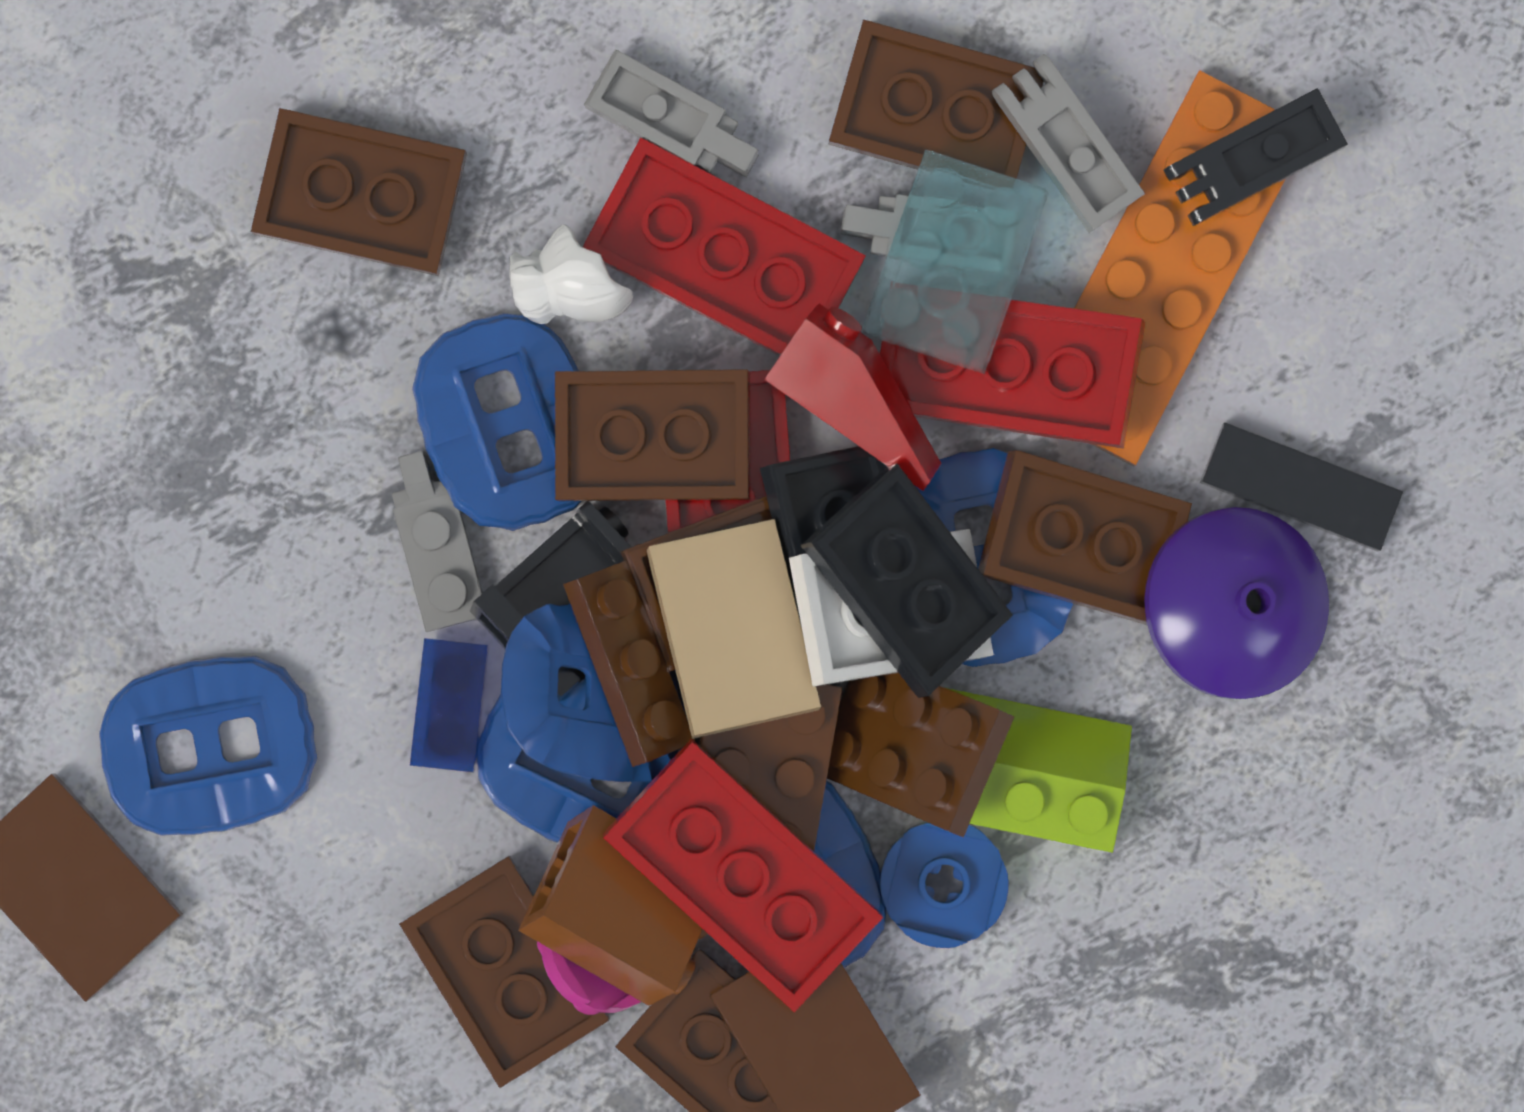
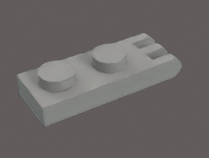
(1068, 145)

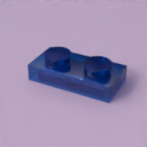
(449, 705)

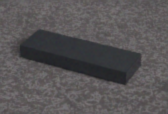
(1301, 487)

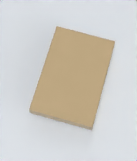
(733, 628)

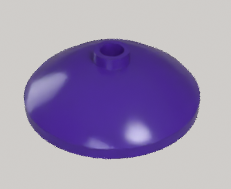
(1201, 610)

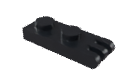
(1258, 155)

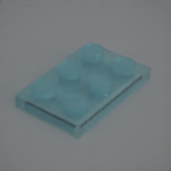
(955, 261)

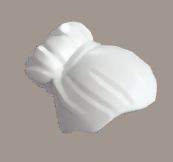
(565, 282)

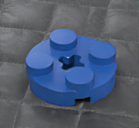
(963, 914)

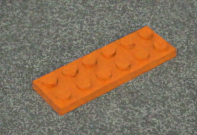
(1165, 266)

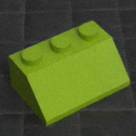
(1056, 776)

